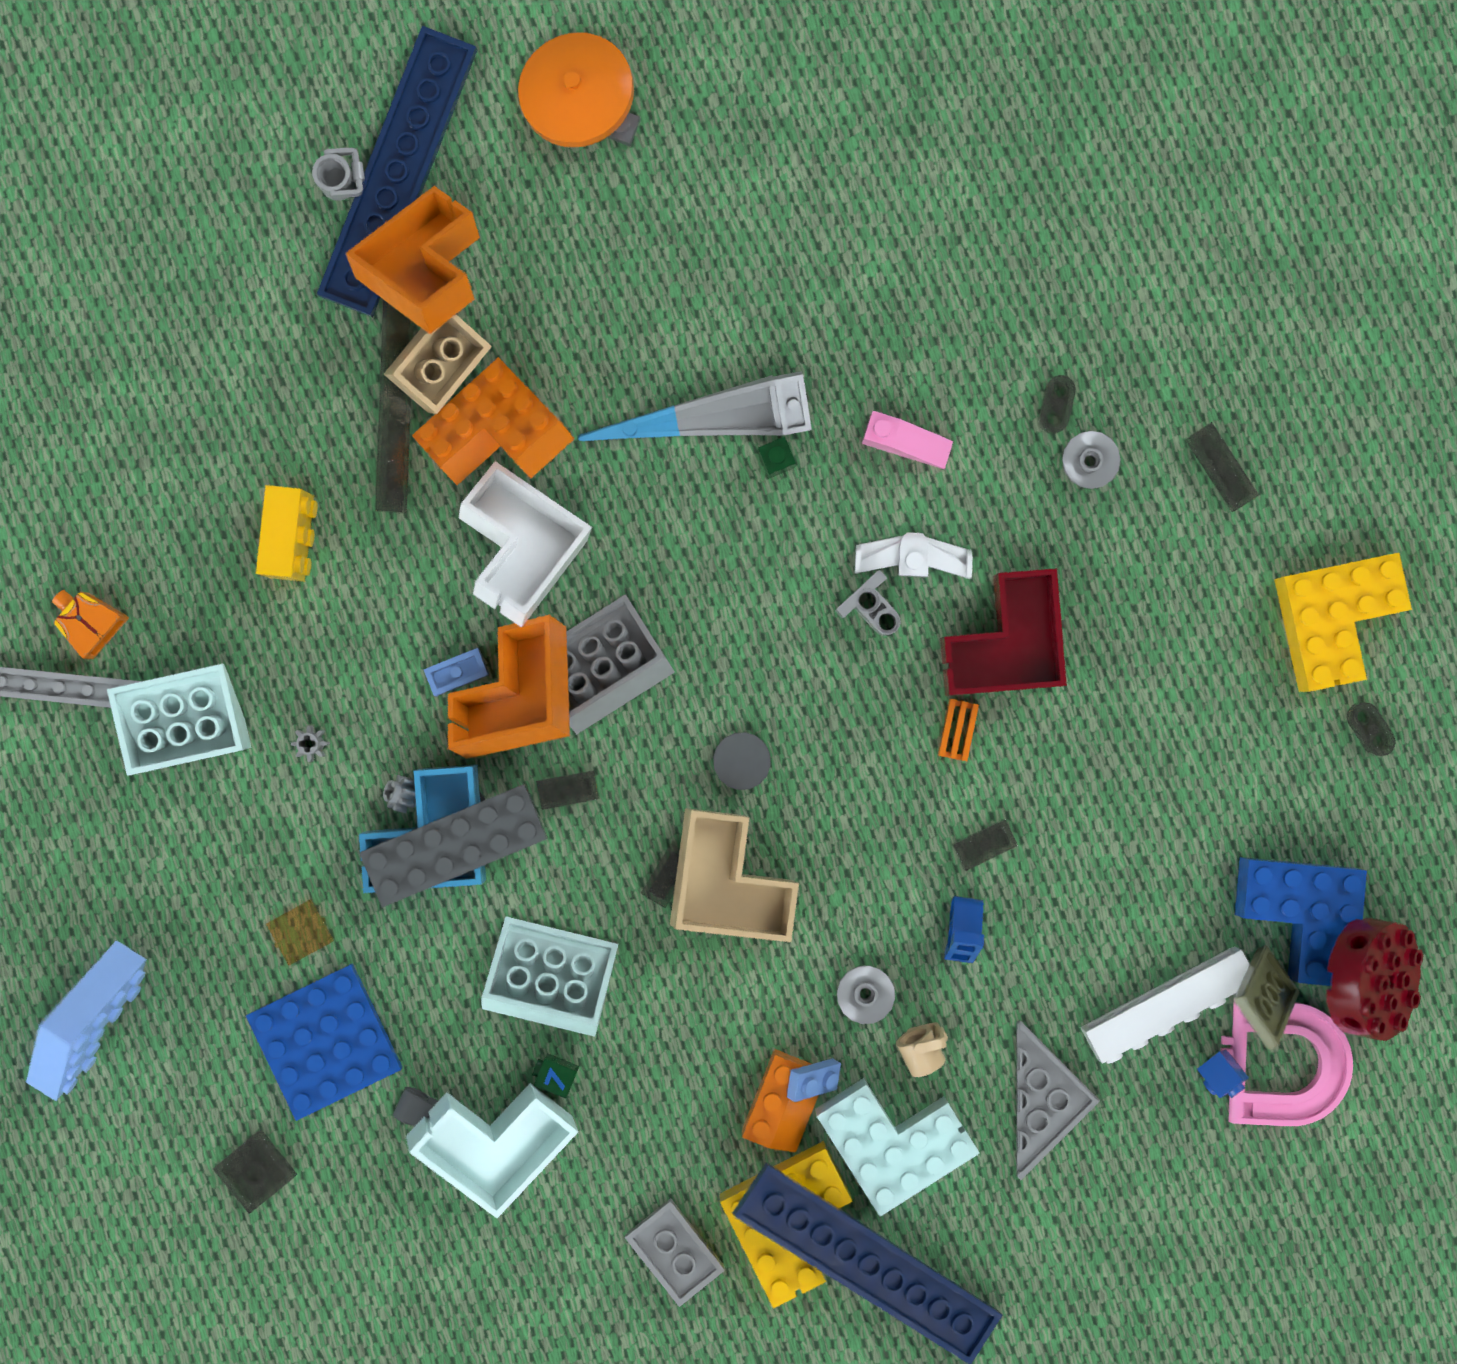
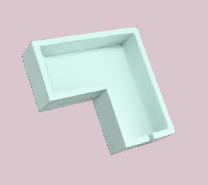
(497, 1159)
(889, 1159)

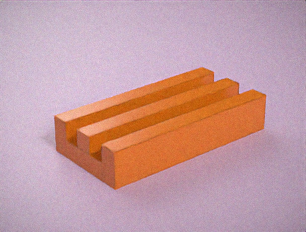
(969, 732)

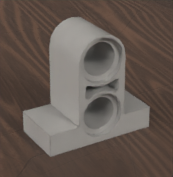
(879, 608)

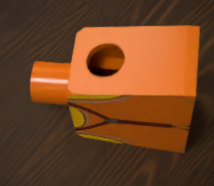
(87, 622)

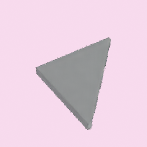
(1047, 1100)

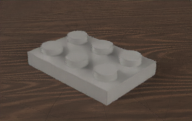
(675, 1252)

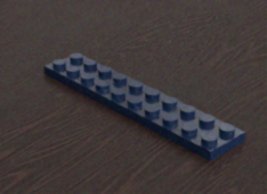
(400, 155)
(867, 1263)

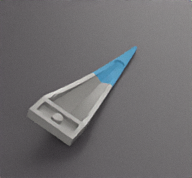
(754, 408)

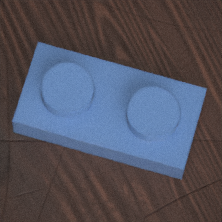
(456, 672)
(813, 1080)

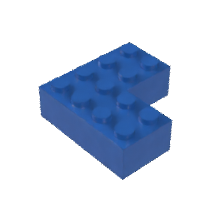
(1312, 898)

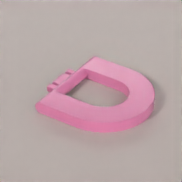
(1314, 1100)

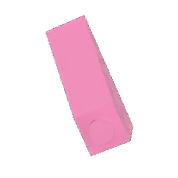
(906, 440)

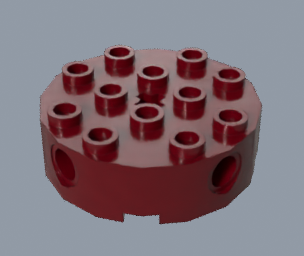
(1374, 978)

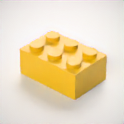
(286, 533)

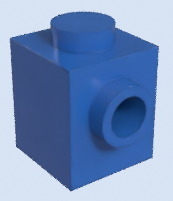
(1223, 1075)

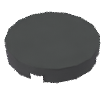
(742, 761)

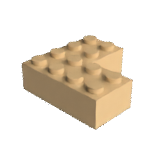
(715, 894)

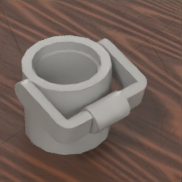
(335, 175)

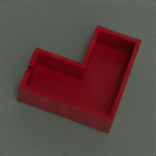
(1024, 650)

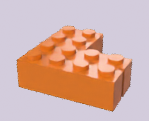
(411, 256)
(489, 414)
(528, 700)

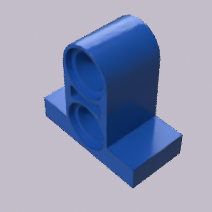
(965, 930)

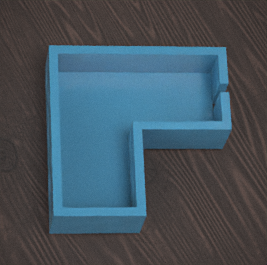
(437, 795)

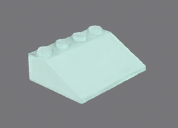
(178, 719)
(549, 976)

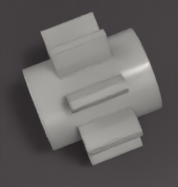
(310, 735)
(400, 794)

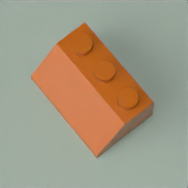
(773, 1117)

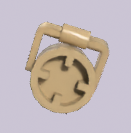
(922, 1048)

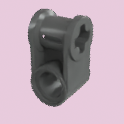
(413, 1106)

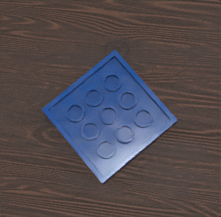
(324, 1042)

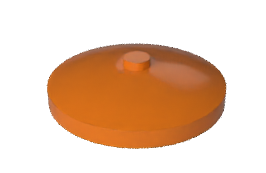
(576, 89)

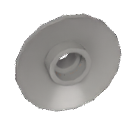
(1105, 457)
(868, 1009)

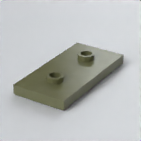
(1266, 997)

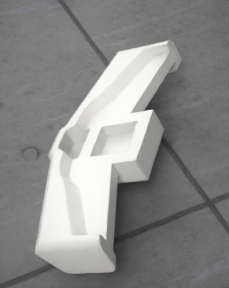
(913, 556)

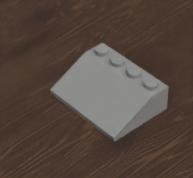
(610, 663)

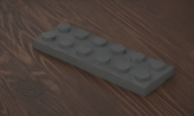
(453, 845)

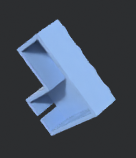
(72, 1030)

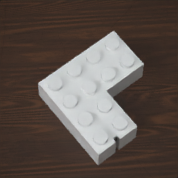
(535, 540)

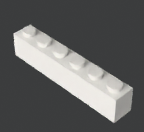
(1166, 1006)

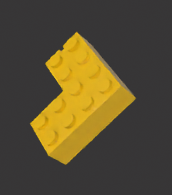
(1322, 612)
(776, 1267)

